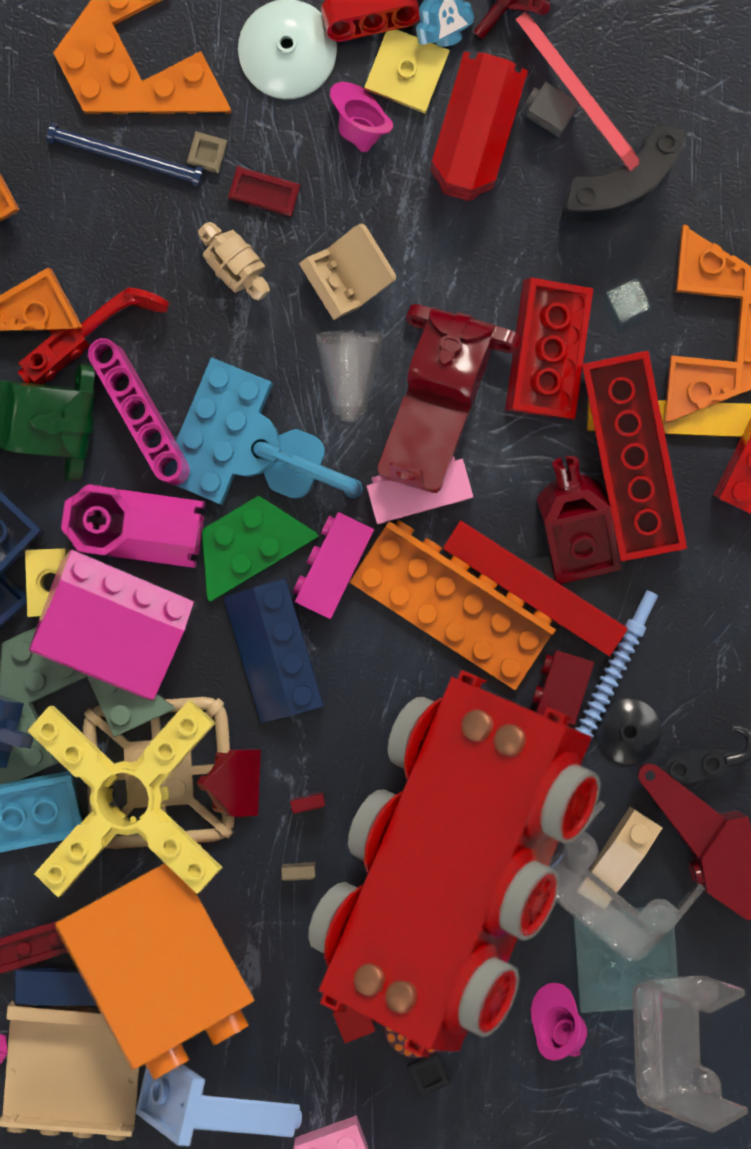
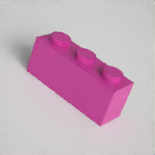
(332, 564)

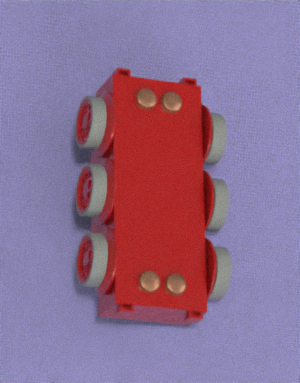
(454, 865)

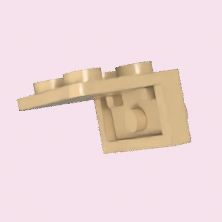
(349, 272)

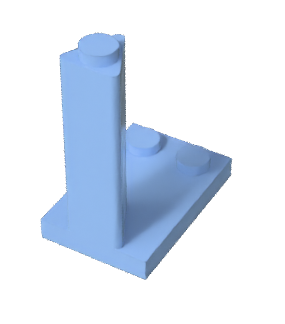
(177, 1107)

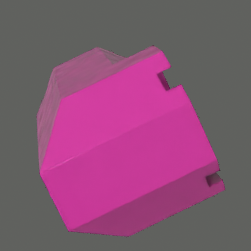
(134, 525)

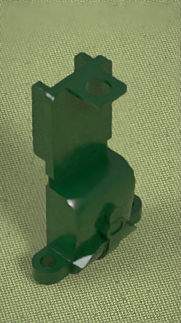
(49, 419)

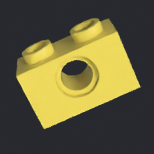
(38, 565)

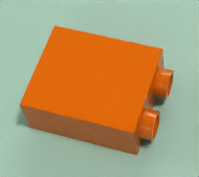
(156, 969)

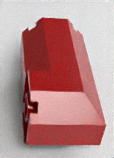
(477, 125)

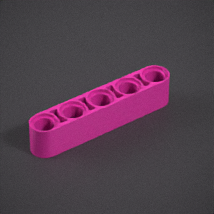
(128, 400)

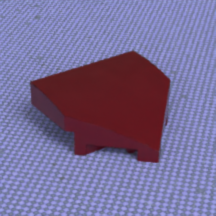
(234, 782)

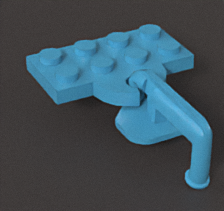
(228, 426)

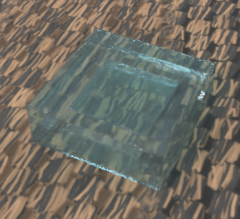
(628, 300)

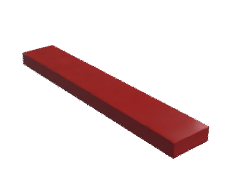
(535, 588)

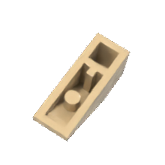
(625, 849)

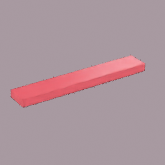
(578, 91)

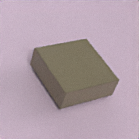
(207, 152)
(298, 871)

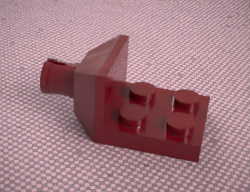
(578, 524)

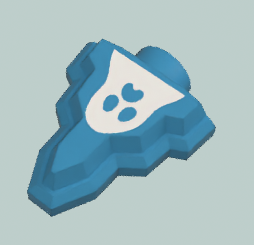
(443, 21)

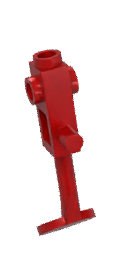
(68, 344)

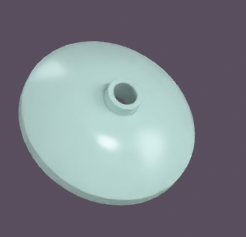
(289, 71)

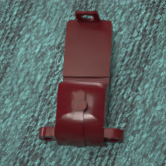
(439, 394)

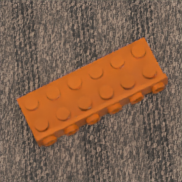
(453, 604)

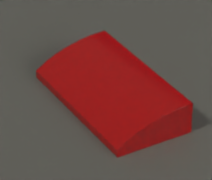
(551, 348)

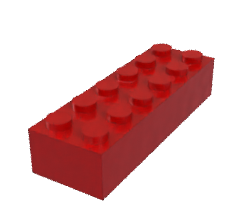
(634, 456)

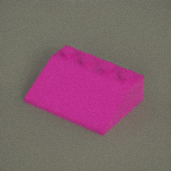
(110, 625)

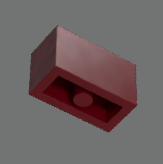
(563, 684)

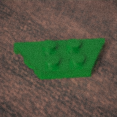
(249, 543)

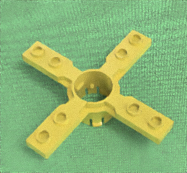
(106, 820)

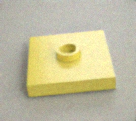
(406, 70)

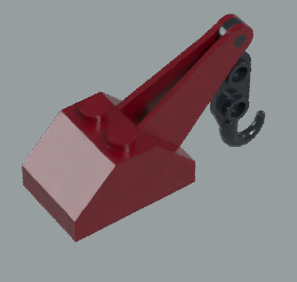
(717, 840)

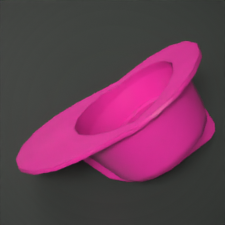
(360, 115)
(557, 1022)

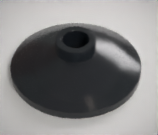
(611, 731)

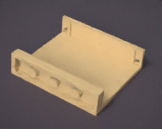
(66, 1074)

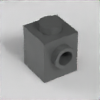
(551, 108)

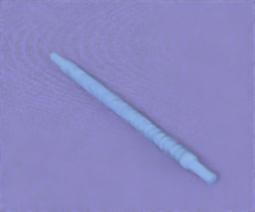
(635, 629)

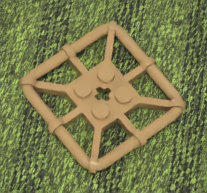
(178, 782)

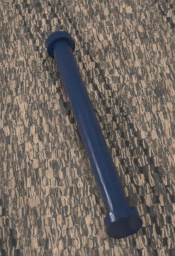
(123, 154)

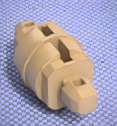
(233, 261)

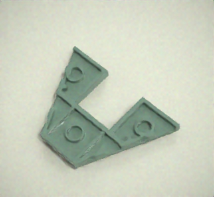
(32, 677)

